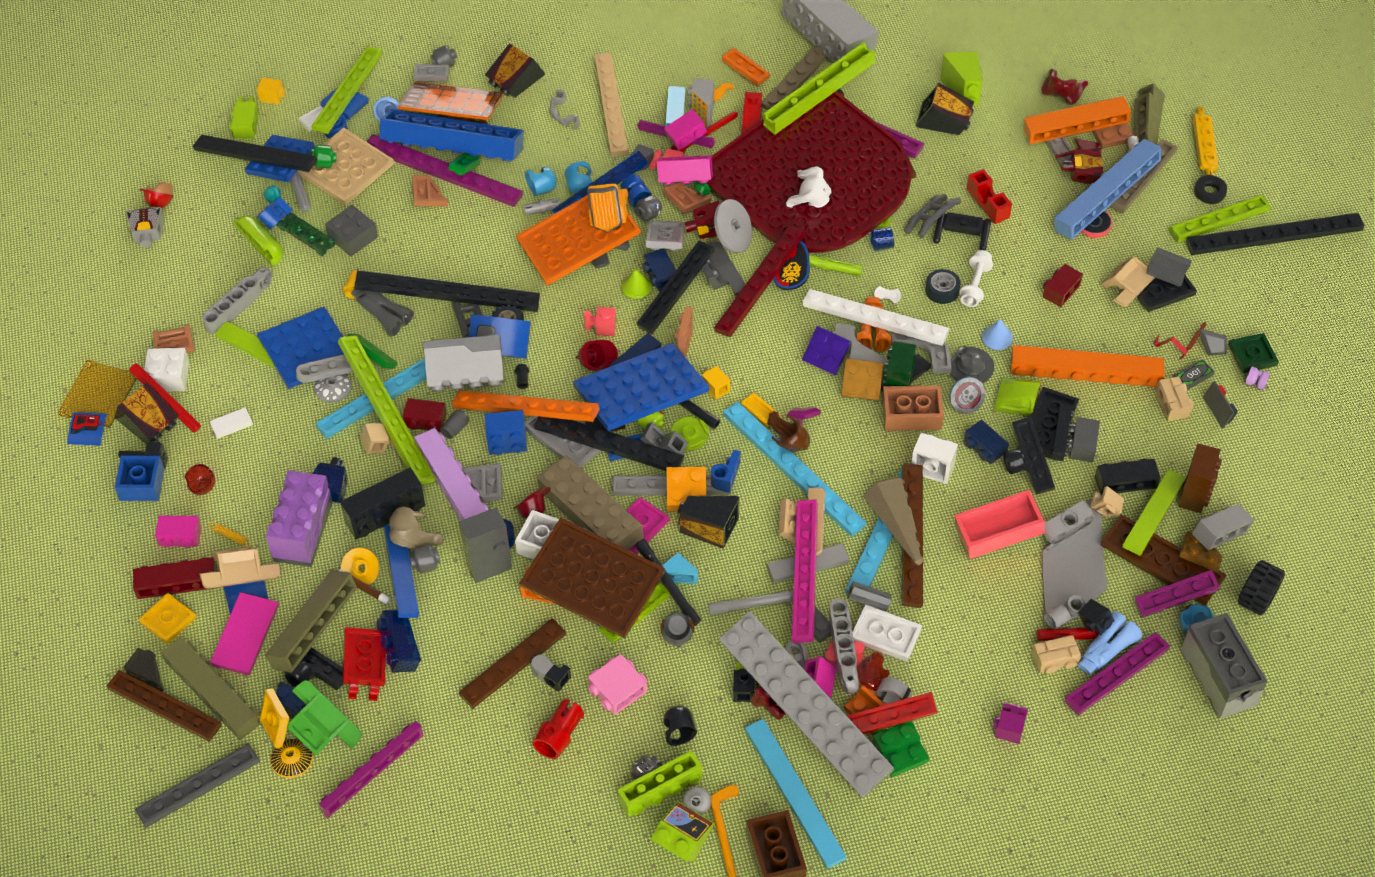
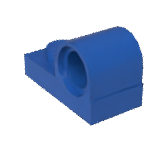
(274, 212)
(724, 475)

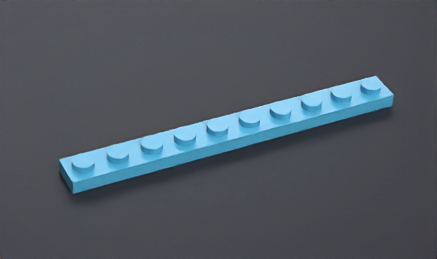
(793, 467)

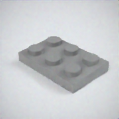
(665, 235)

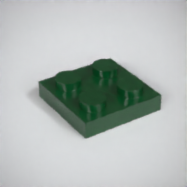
(1253, 351)

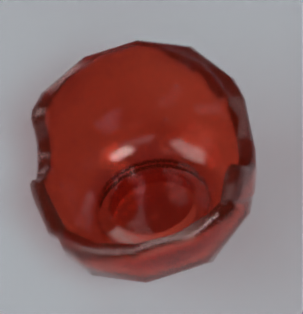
(200, 479)

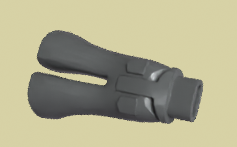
(386, 311)

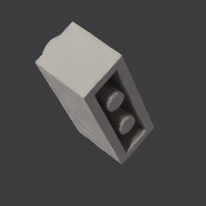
(1222, 526)

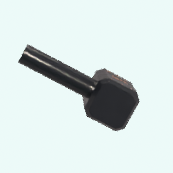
(152, 449)

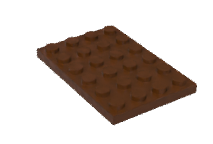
(592, 577)

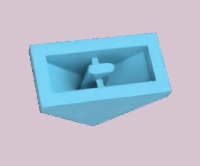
(681, 570)

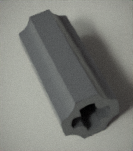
(869, 596)

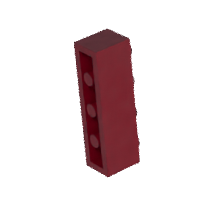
(171, 577)

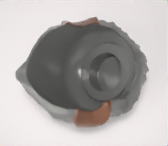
(677, 629)

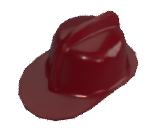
(597, 354)
(533, 502)

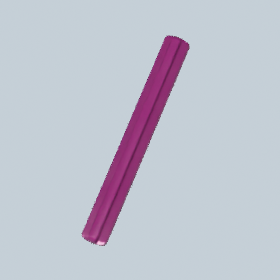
(659, 129)

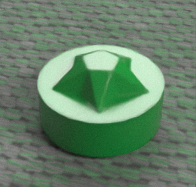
(702, 188)

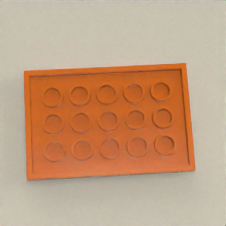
(569, 241)

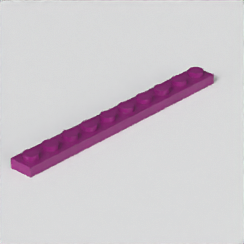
(440, 169)

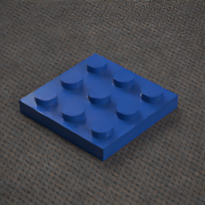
(277, 172)

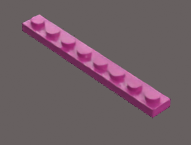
(805, 572)

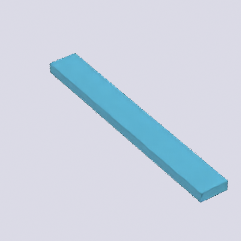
(362, 406)
(795, 794)

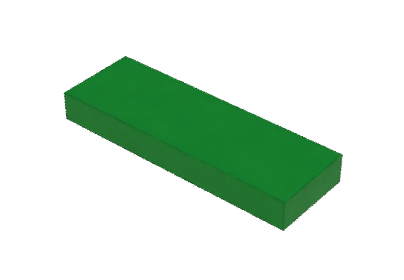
(375, 353)

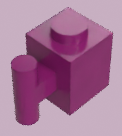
(1010, 723)

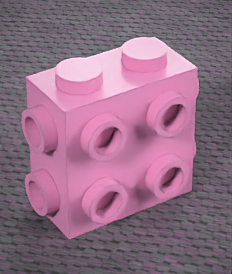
(617, 684)

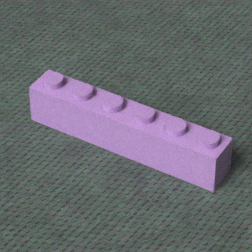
(449, 475)

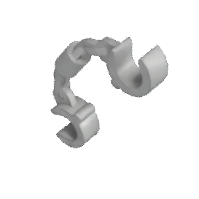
(565, 121)

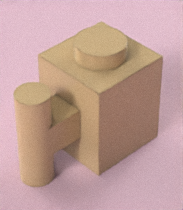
(375, 438)

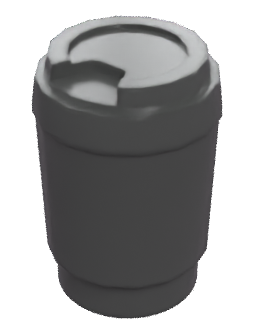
(454, 424)

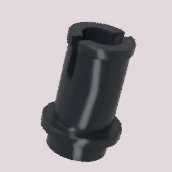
(522, 376)

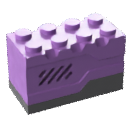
(299, 518)

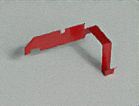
(1184, 350)

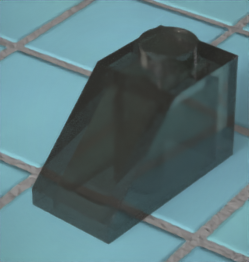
(145, 668)

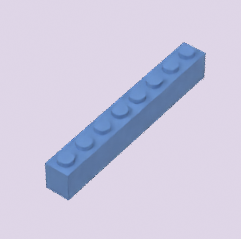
(1107, 189)

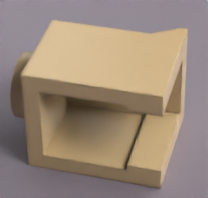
(1108, 504)

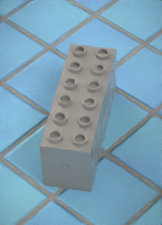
(830, 25)

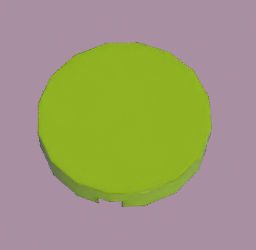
(693, 431)

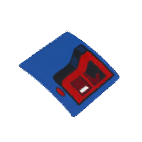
(86, 428)

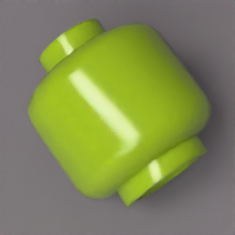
(656, 418)

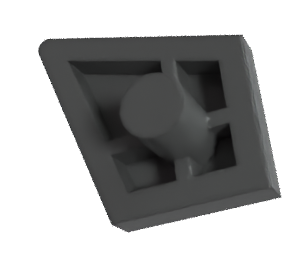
(1213, 342)

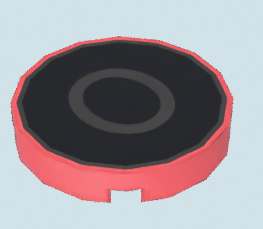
(1099, 226)

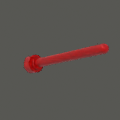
(712, 128)

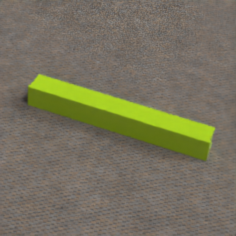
(818, 88)

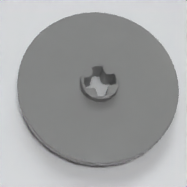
(733, 226)

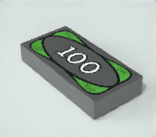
(1195, 374)

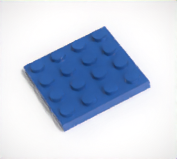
(301, 342)

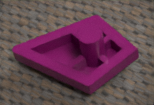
(804, 413)

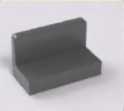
(1168, 266)

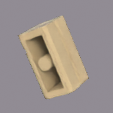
(1174, 398)
(1056, 654)

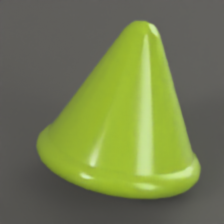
(636, 285)

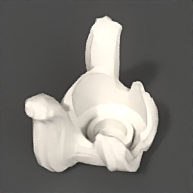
(812, 190)

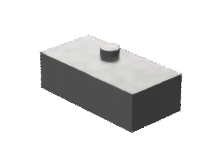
(486, 544)

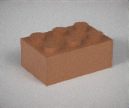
(912, 408)

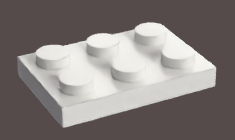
(886, 633)

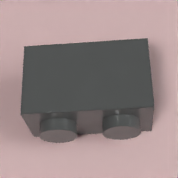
(1084, 439)

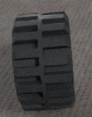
(1261, 587)

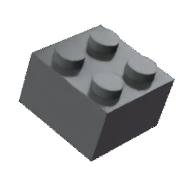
(351, 230)

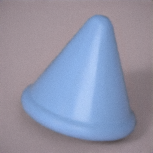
(384, 105)
(997, 336)

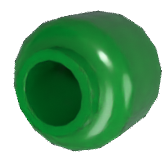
(324, 155)

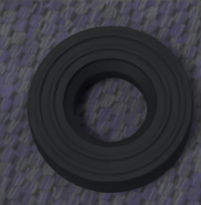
(1214, 181)

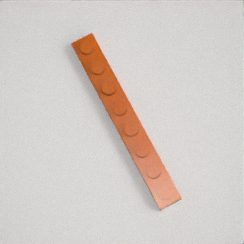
(530, 405)

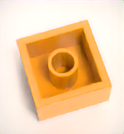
(684, 483)

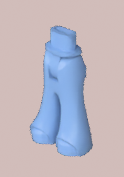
(1101, 651)

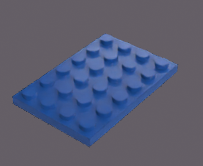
(641, 386)

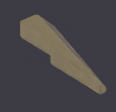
(891, 505)

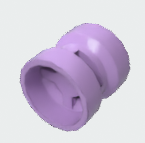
(1253, 375)

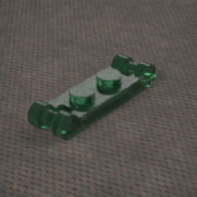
(306, 233)

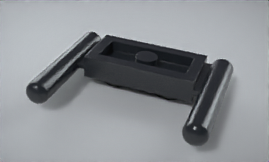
(963, 224)

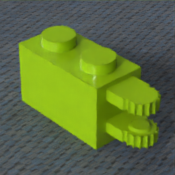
(244, 118)

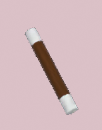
(371, 591)

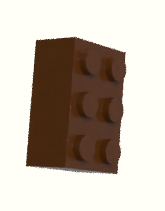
(1200, 478)
(775, 846)

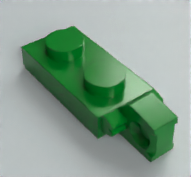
(464, 164)

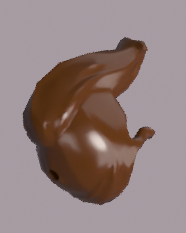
(793, 435)

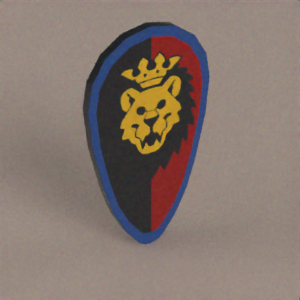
(795, 270)

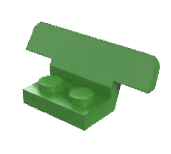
(320, 720)

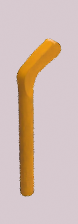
(717, 798)

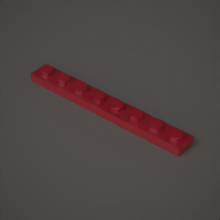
(759, 281)

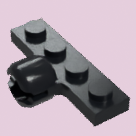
(1029, 457)
(319, 666)

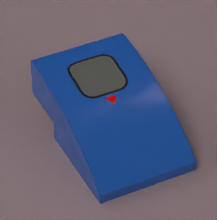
(513, 333)

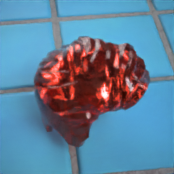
(871, 671)

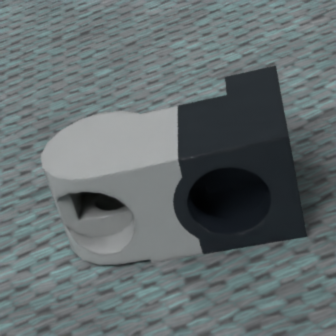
(550, 673)

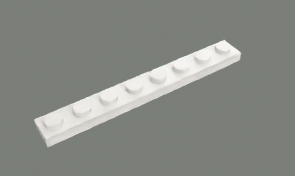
(876, 317)

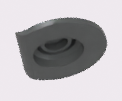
(972, 363)

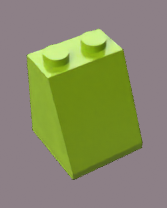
(963, 74)

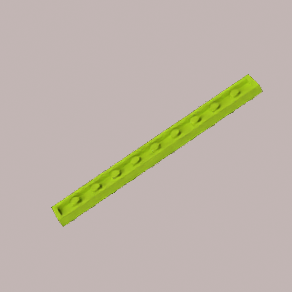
(385, 409)

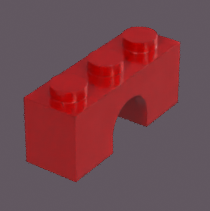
(995, 206)

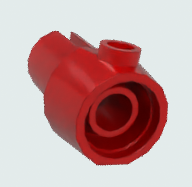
(554, 735)

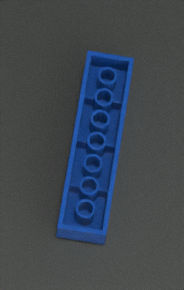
(451, 134)

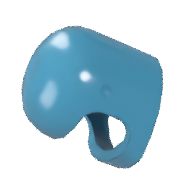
(577, 181)
(542, 182)

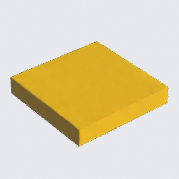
(167, 618)
(274, 718)

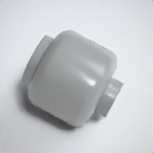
(704, 798)

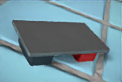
(1219, 405)

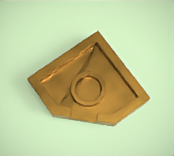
(1195, 552)

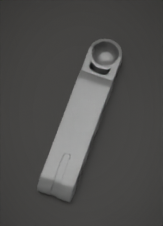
(236, 300)
(848, 674)

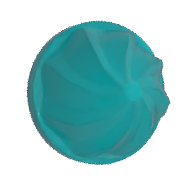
(272, 193)

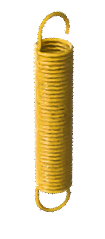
(230, 534)

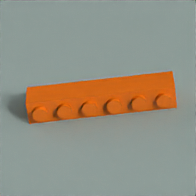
(1077, 120)

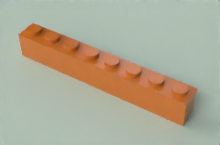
(1086, 366)

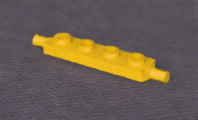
(1205, 142)

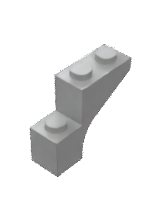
(857, 350)

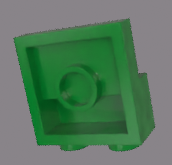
(901, 747)

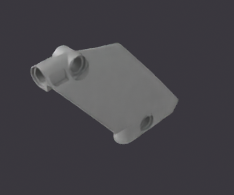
(1072, 563)

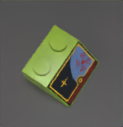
(683, 832)

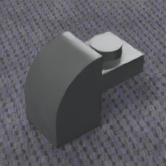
(670, 441)

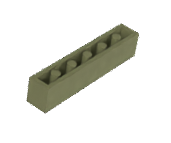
(311, 621)
(210, 688)

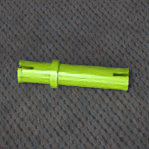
(835, 265)

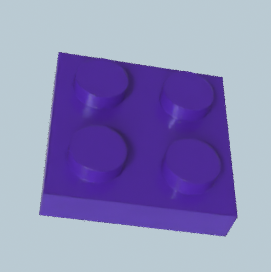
(826, 350)

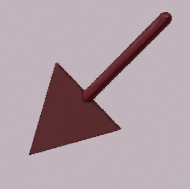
(1083, 144)

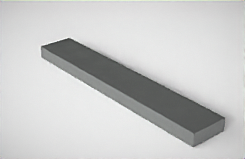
(197, 785)

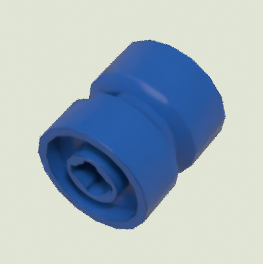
(636, 189)

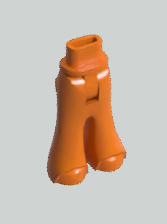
(882, 338)

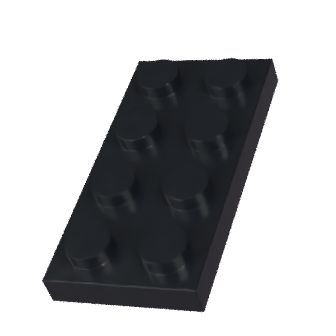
(1046, 416)

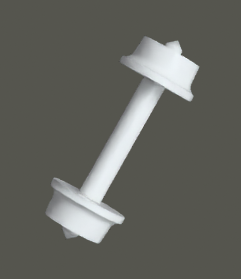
(972, 294)

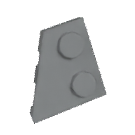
(487, 481)

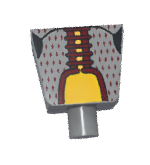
(146, 225)

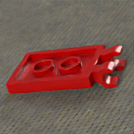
(363, 661)

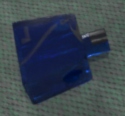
(336, 478)

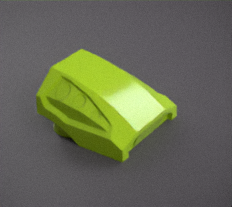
(1016, 396)

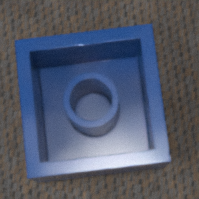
(505, 432)
(139, 478)

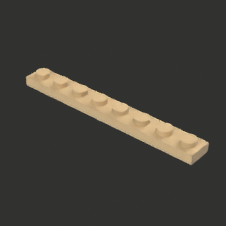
(611, 104)

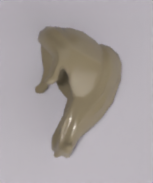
(406, 530)

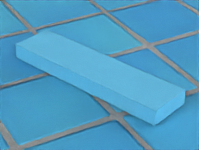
(675, 103)

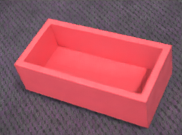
(999, 524)

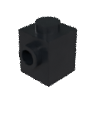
(1096, 617)
(742, 686)

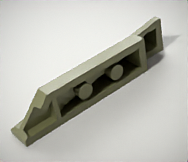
(1148, 113)

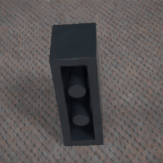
(1128, 476)

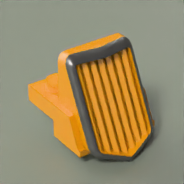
(607, 206)

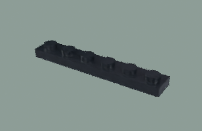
(675, 287)

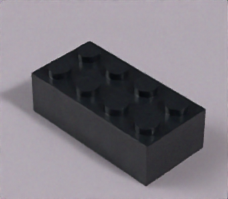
(374, 506)

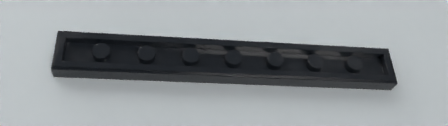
(255, 153)

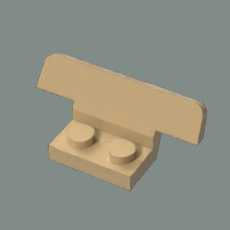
(1131, 278)
(788, 514)
(239, 567)

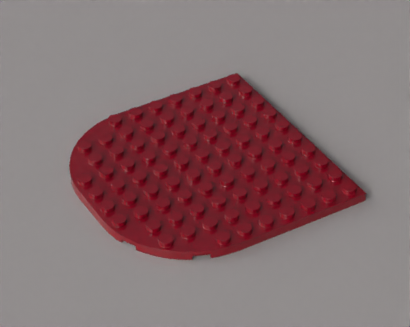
(858, 162)

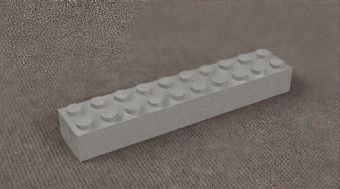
(807, 705)

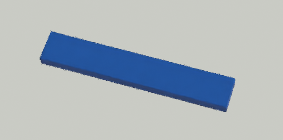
(401, 578)

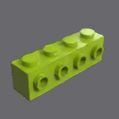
(660, 784)

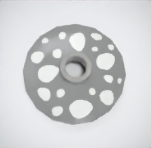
(333, 392)

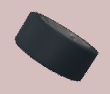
(942, 286)

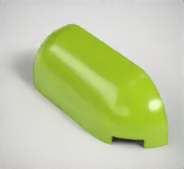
(260, 238)

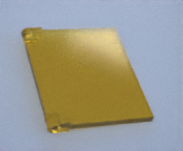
(98, 390)

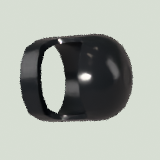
(682, 719)

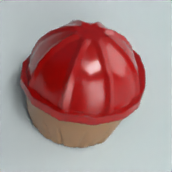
(158, 196)

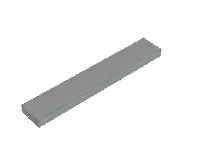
(650, 486)

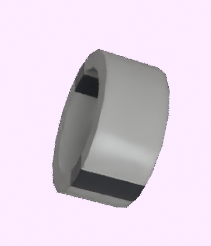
(892, 686)

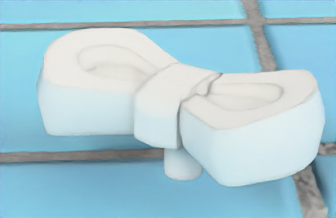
(893, 295)

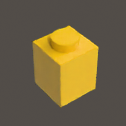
(270, 90)
(718, 382)

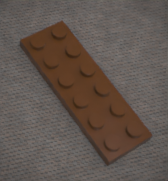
(1158, 559)

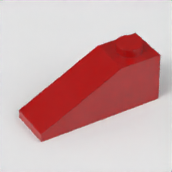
(751, 110)

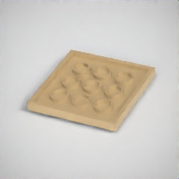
(355, 167)

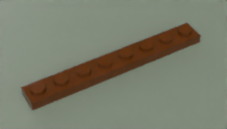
(911, 572)

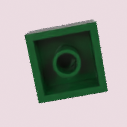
(899, 364)

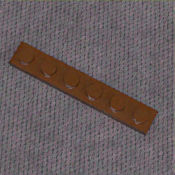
(512, 663)
(164, 705)

